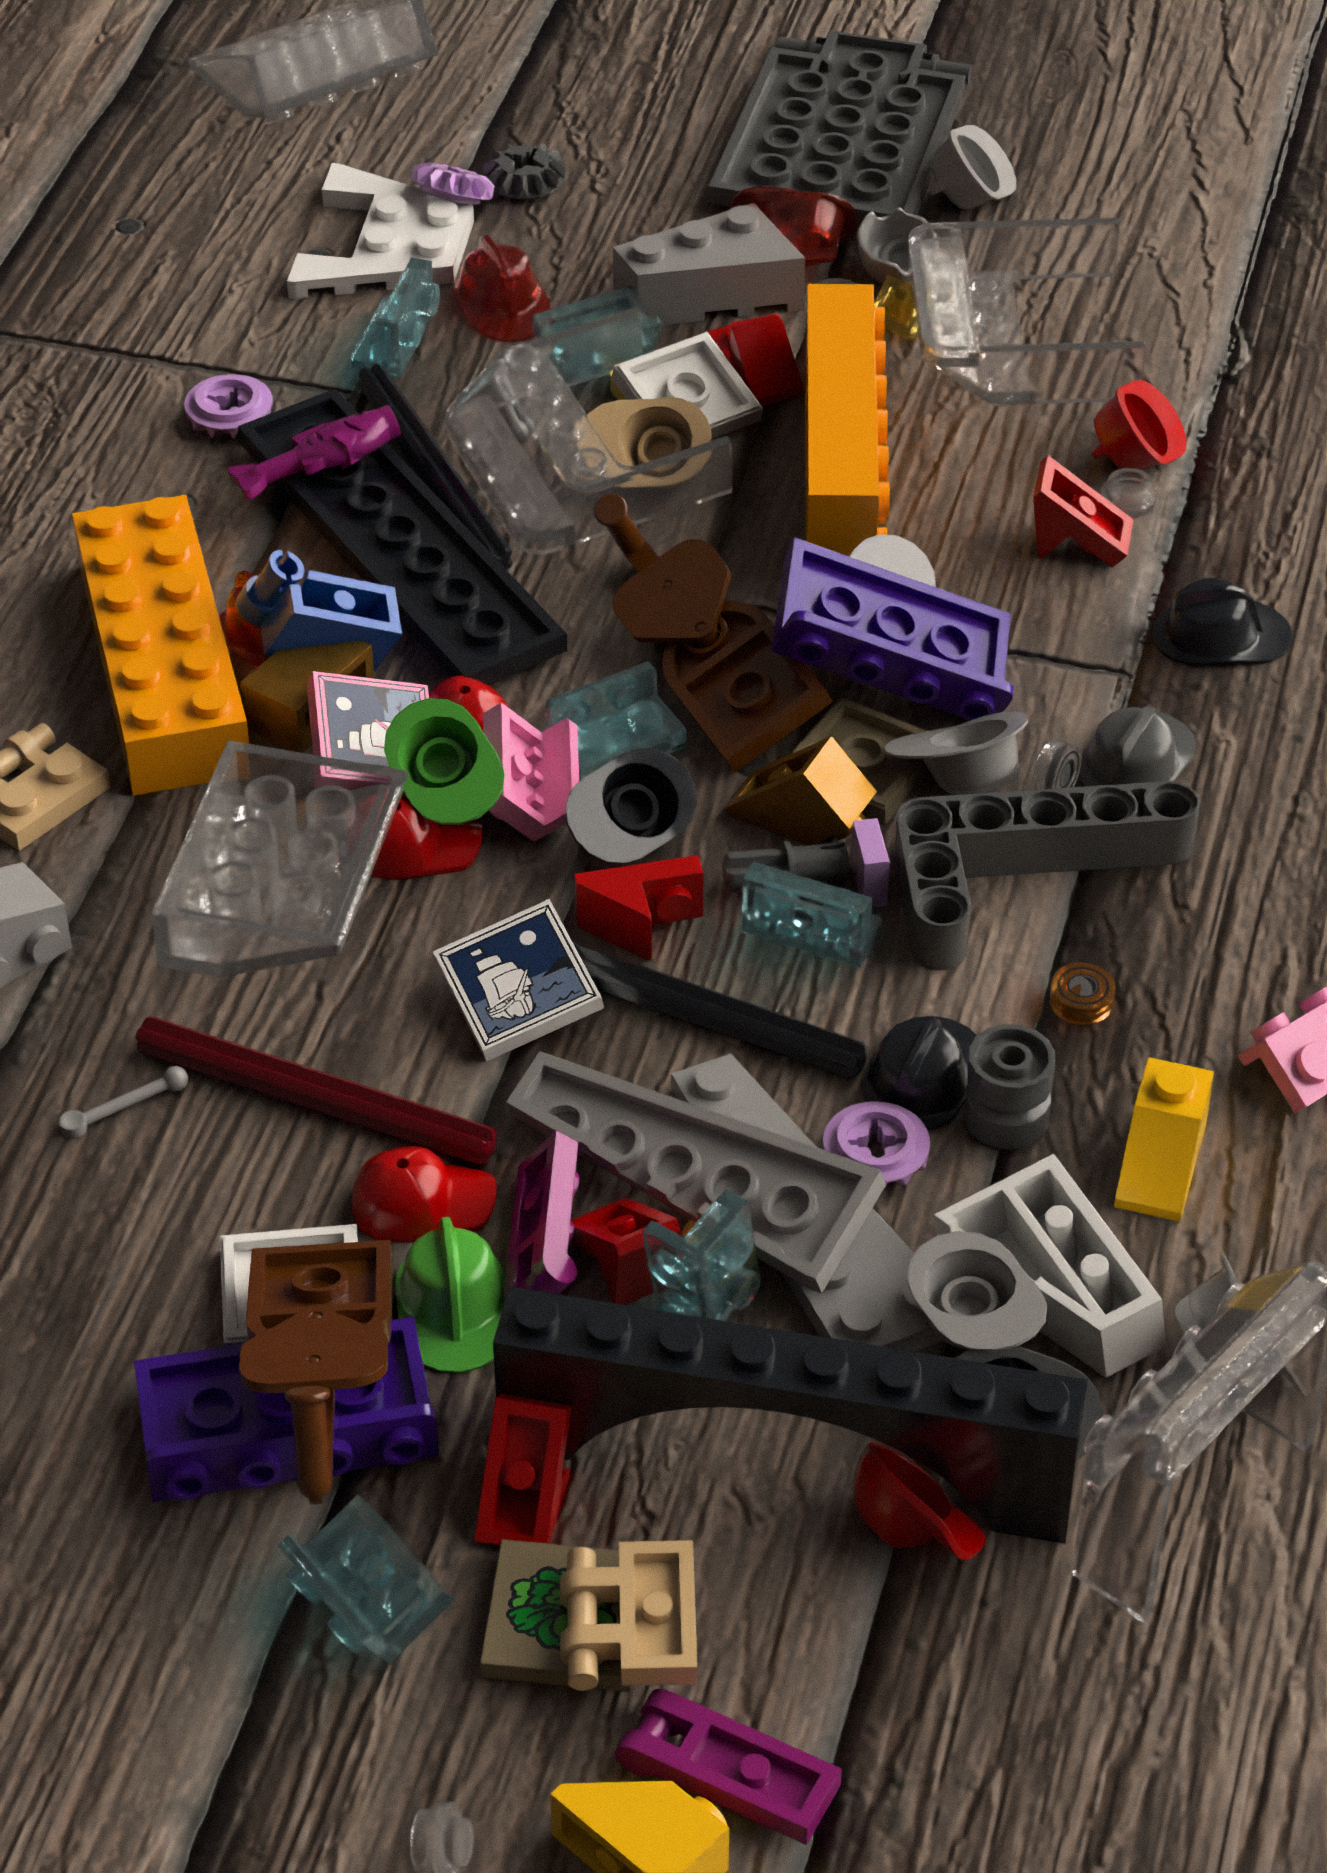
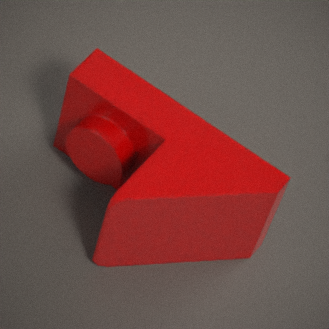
(761, 357)
(1072, 508)
(629, 899)
(617, 1241)
(523, 1471)

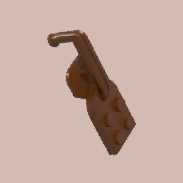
(727, 679)
(317, 1327)

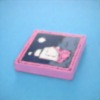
(354, 714)

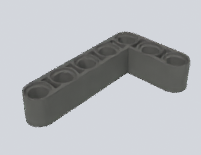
(1026, 833)

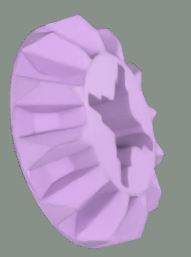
(452, 183)
(213, 402)
(897, 1129)

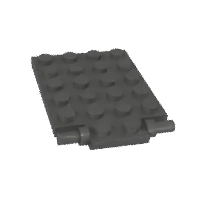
(844, 121)

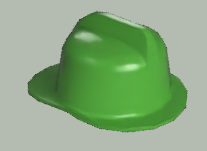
(447, 759)
(454, 1295)

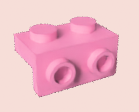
(537, 770)
(1295, 1052)

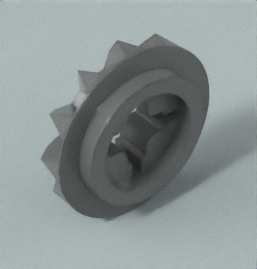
(536, 173)

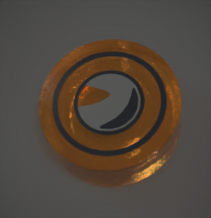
(1082, 993)

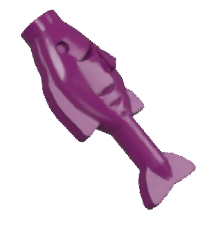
(321, 447)

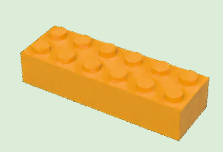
(845, 417)
(159, 641)

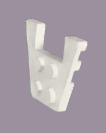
(397, 227)

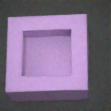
(870, 861)

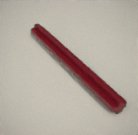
(317, 1090)

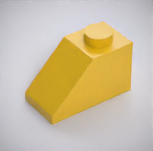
(1164, 1139)
(640, 1827)

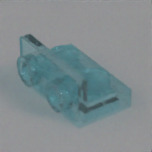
(617, 717)
(808, 915)

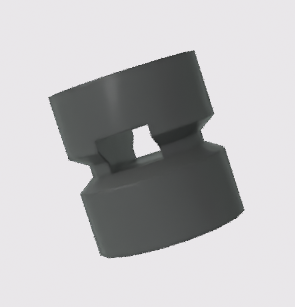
(1009, 1086)

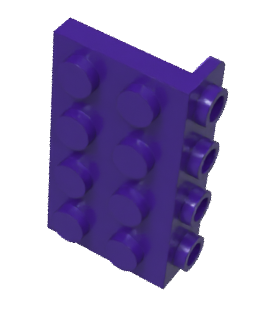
(892, 632)
(219, 1436)

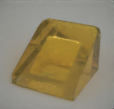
(899, 306)

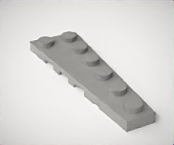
(799, 1196)
(869, 1289)

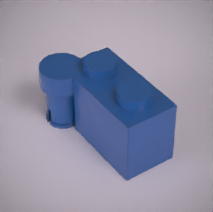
(318, 609)

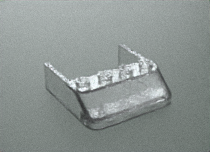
(970, 313)
(545, 458)
(1253, 1357)

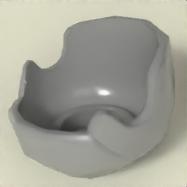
(885, 244)

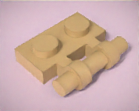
(48, 787)
(656, 1614)

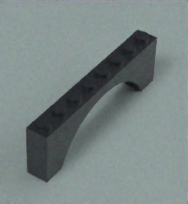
(984, 1427)

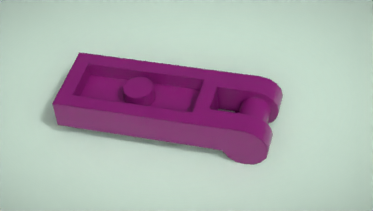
(542, 1218)
(730, 1765)

